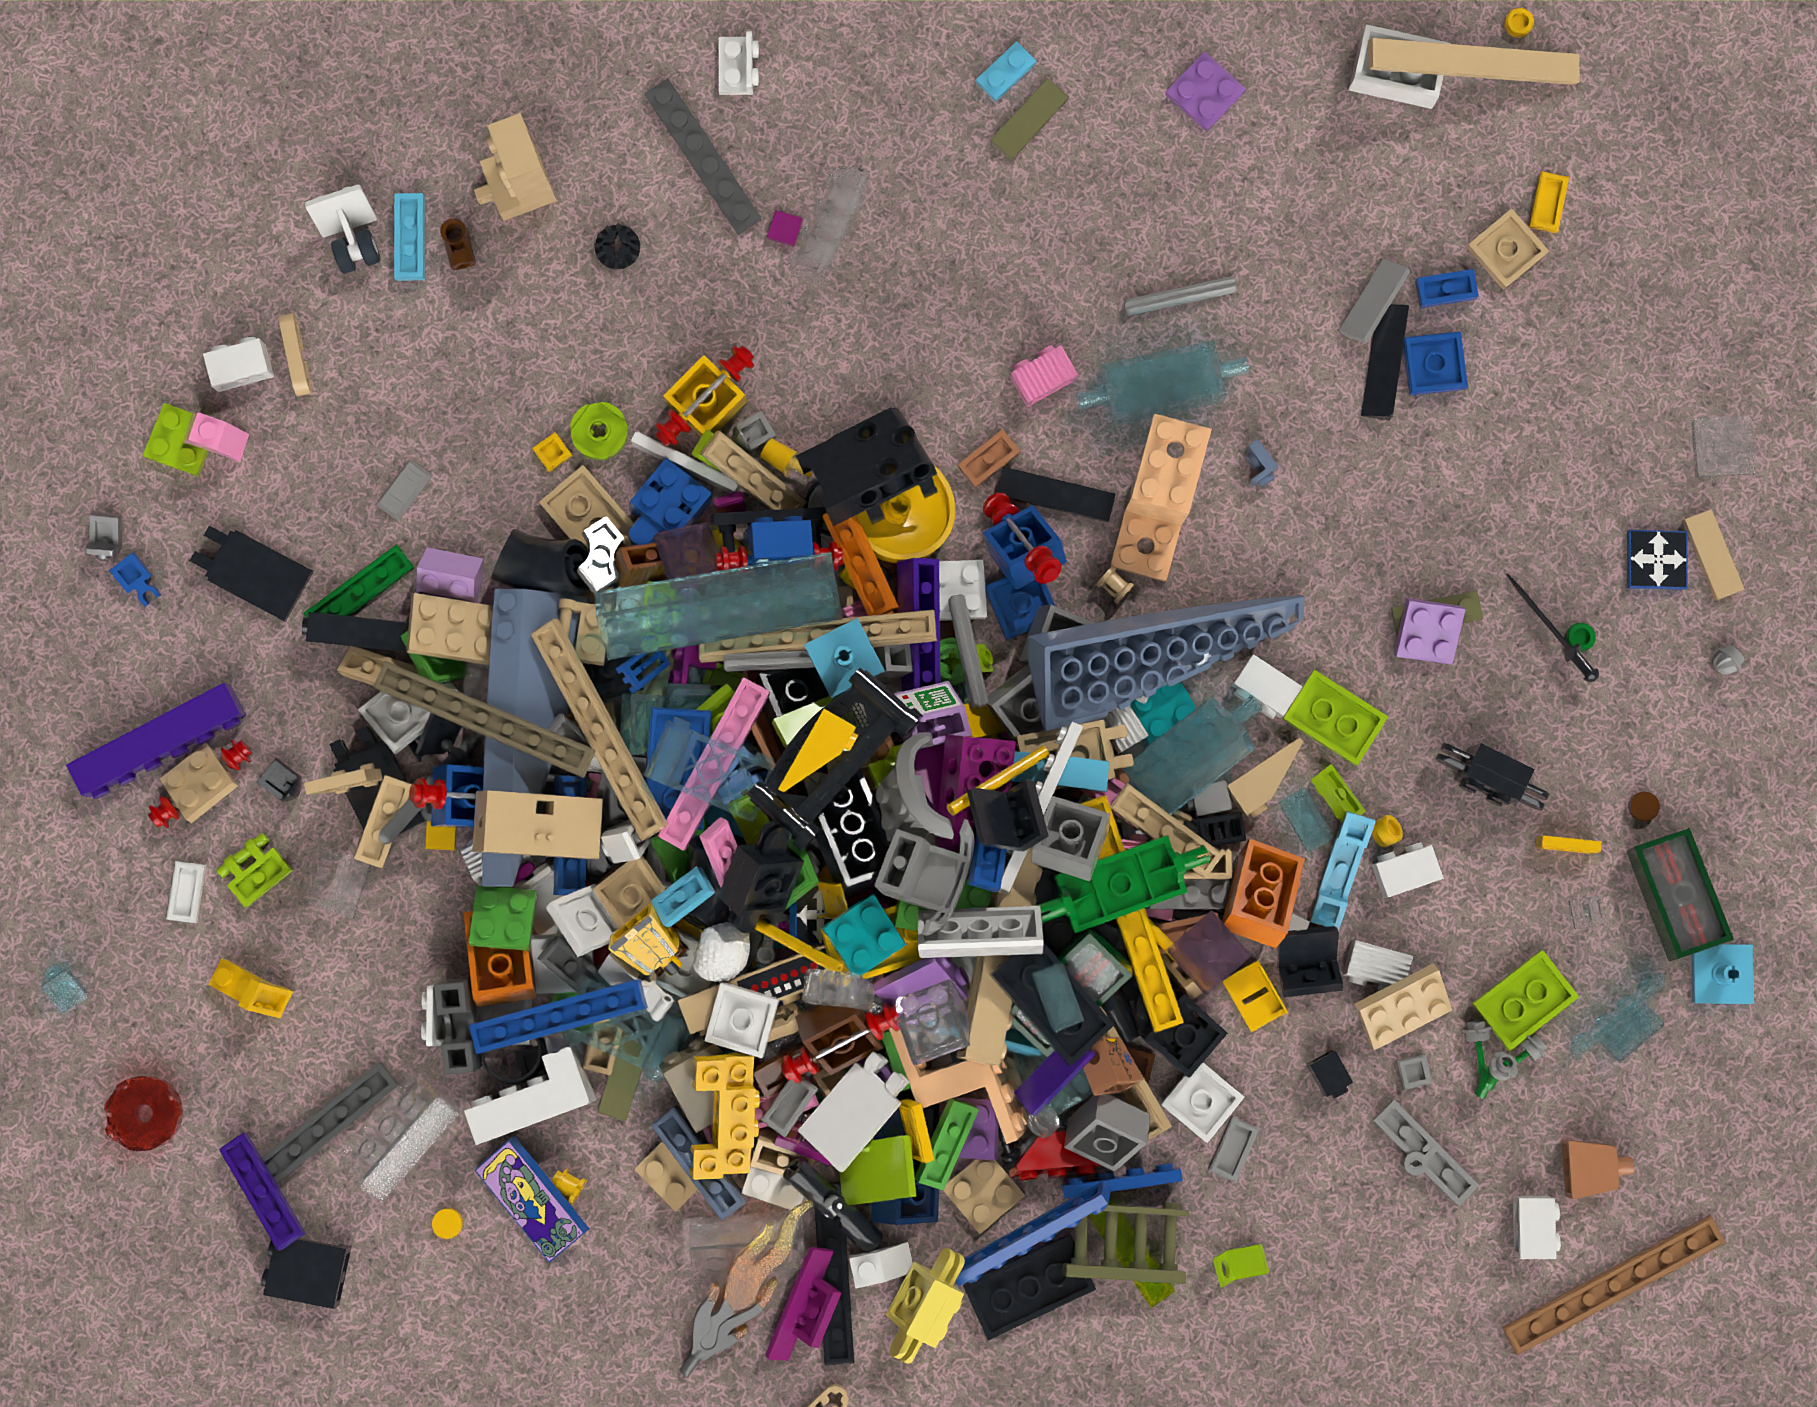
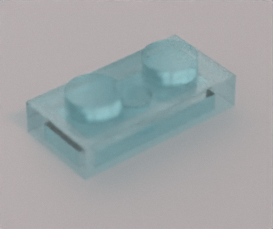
(1306, 820)
(1058, 997)

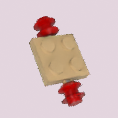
(198, 783)

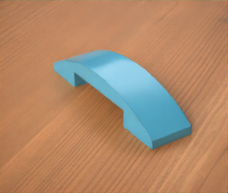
(1078, 773)
(1341, 869)

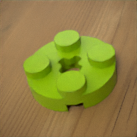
(596, 415)

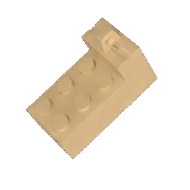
(515, 172)

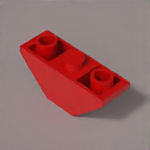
(1050, 1158)

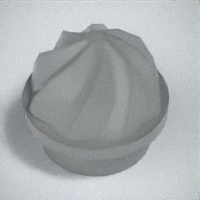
(1727, 660)

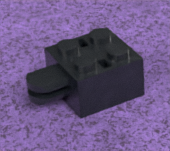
(1186, 1043)

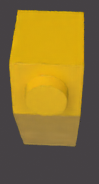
(822, 745)

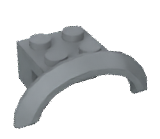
(904, 797)
(926, 874)

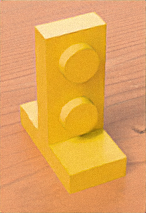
(250, 990)

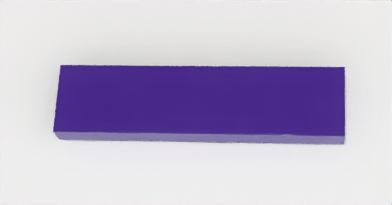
(262, 1191)

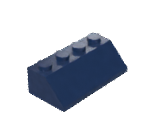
(910, 1210)

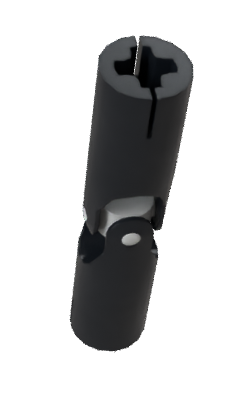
(844, 1216)

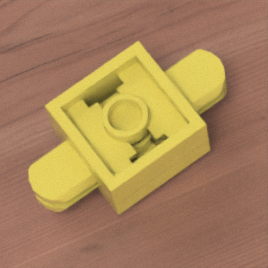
(925, 1305)

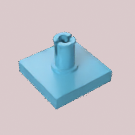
(841, 654)
(1723, 975)

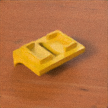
(1262, 1009)

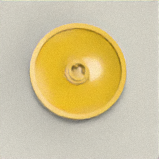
(912, 524)

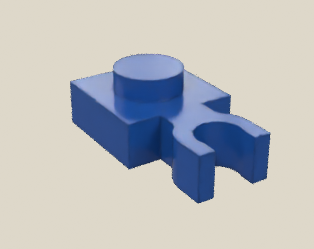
(132, 575)

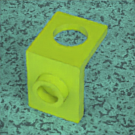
(1240, 1263)

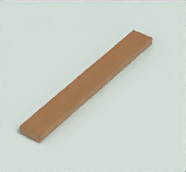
(1613, 1285)

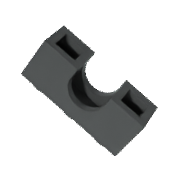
(459, 1011)

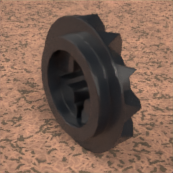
(626, 255)

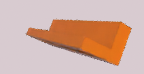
(863, 566)

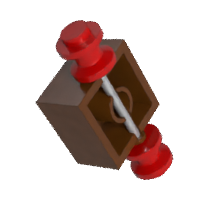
(837, 1038)

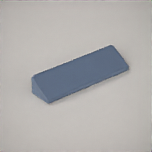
(678, 1136)

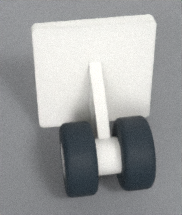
(340, 213)

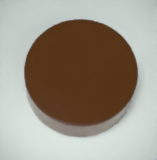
(1644, 806)

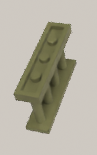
(1138, 1267)

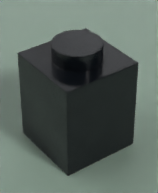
(1330, 1074)

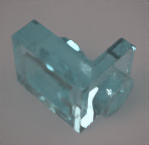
(62, 987)

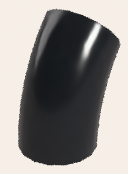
(541, 564)
(713, 910)

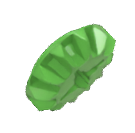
(946, 649)

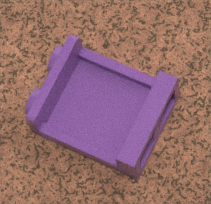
(918, 977)

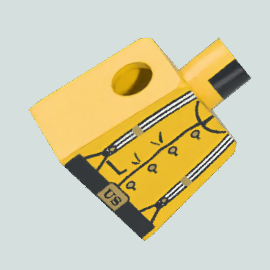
(646, 943)

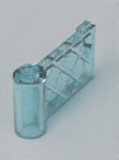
(674, 752)
(663, 1039)

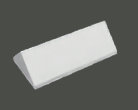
(983, 932)

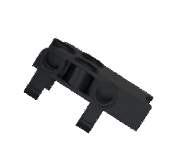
(869, 466)

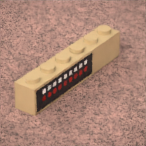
(779, 980)

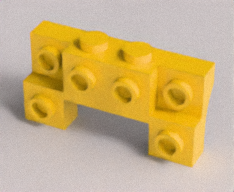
(733, 1115)

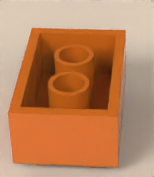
(1263, 893)
(499, 973)

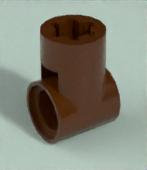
(462, 258)

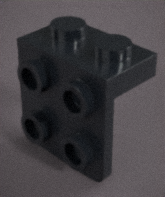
(1009, 818)
(1309, 962)

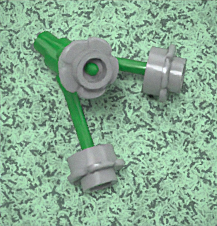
(1502, 1065)

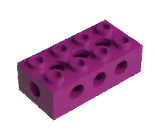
(965, 766)

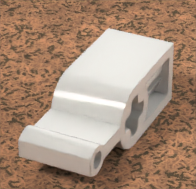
(618, 971)

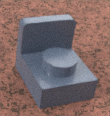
(1260, 458)

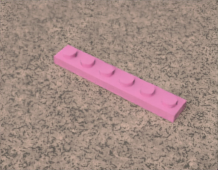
(732, 731)

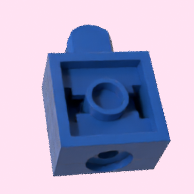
(665, 503)

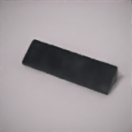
(1385, 363)

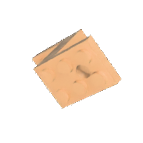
(1160, 497)
(963, 1076)

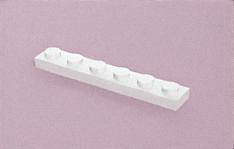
(1054, 767)

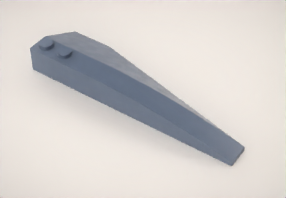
(1109, 663)
(525, 688)

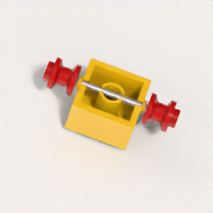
(705, 396)

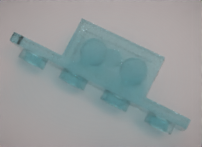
(1626, 1026)

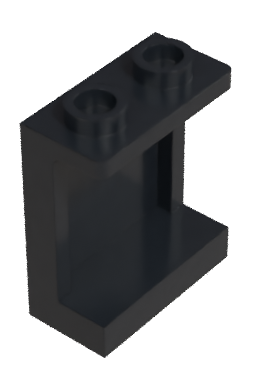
(307, 1272)

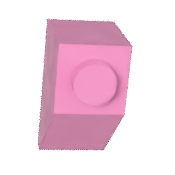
(216, 436)

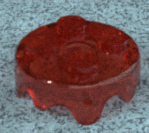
(123, 1118)

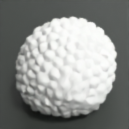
(721, 952)

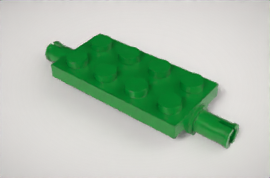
(1123, 884)

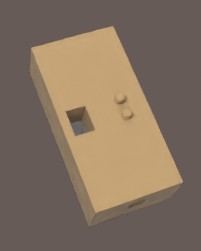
(537, 825)

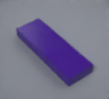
(1049, 1081)

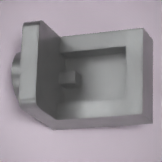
(105, 535)

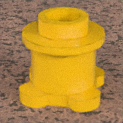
(568, 1185)

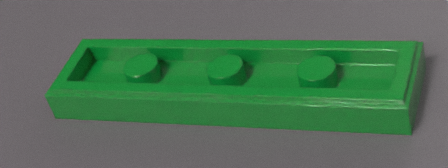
(365, 584)

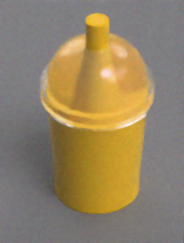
(783, 459)

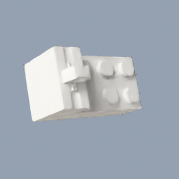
(557, 1092)

